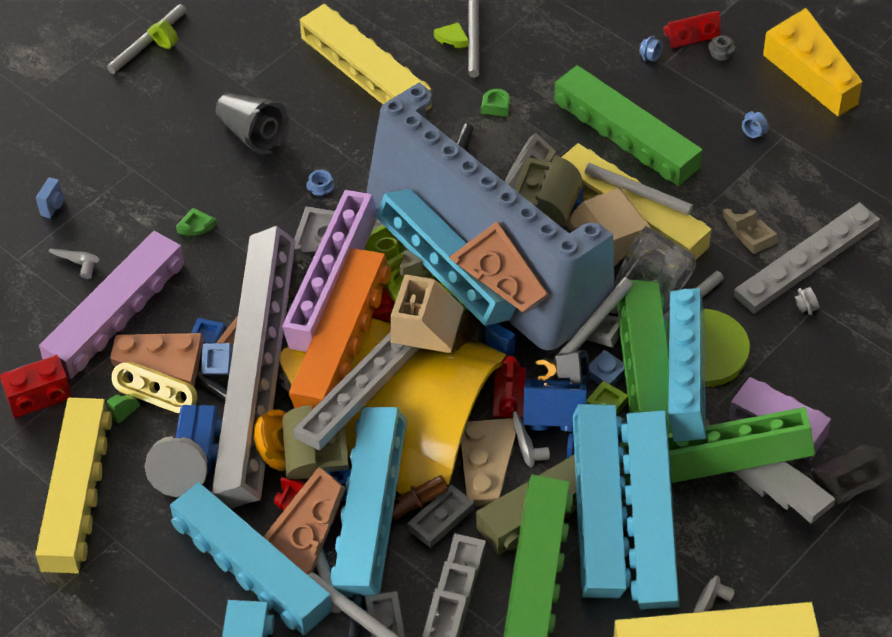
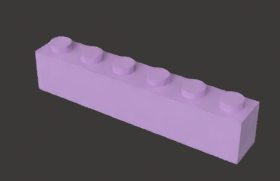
(347, 230)
(113, 303)

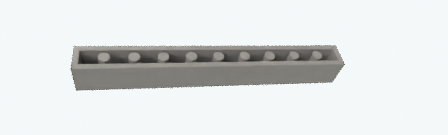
(253, 365)

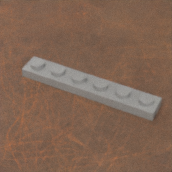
(806, 258)
(352, 393)

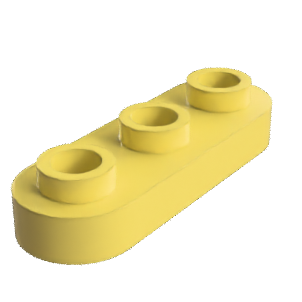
(143, 386)

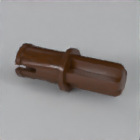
(418, 496)

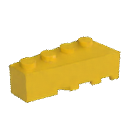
(813, 62)

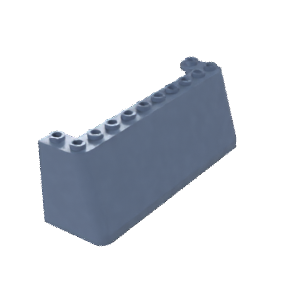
(470, 198)

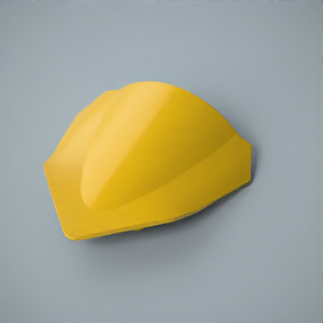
(432, 393)

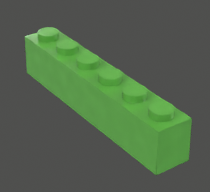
(628, 125)
(645, 348)
(740, 445)
(538, 558)

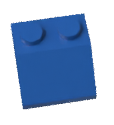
(551, 403)

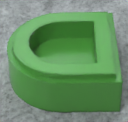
(496, 103)

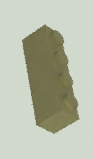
(502, 519)

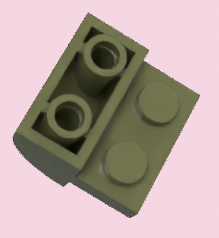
(550, 187)
(303, 459)

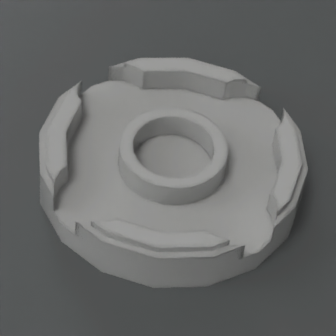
(175, 465)

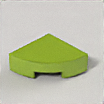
(451, 34)

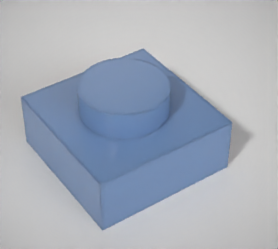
(49, 197)
(216, 358)
(606, 368)

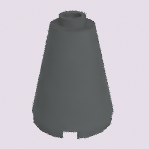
(254, 120)

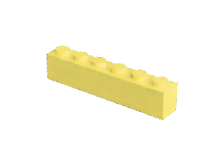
(356, 55)
(672, 224)
(73, 486)
(764, 621)

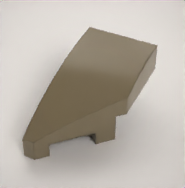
(750, 231)
(413, 266)

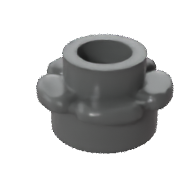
(722, 47)

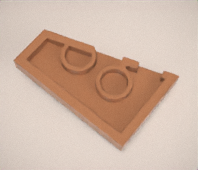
(502, 268)
(166, 353)
(307, 520)

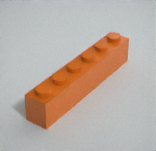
(341, 327)

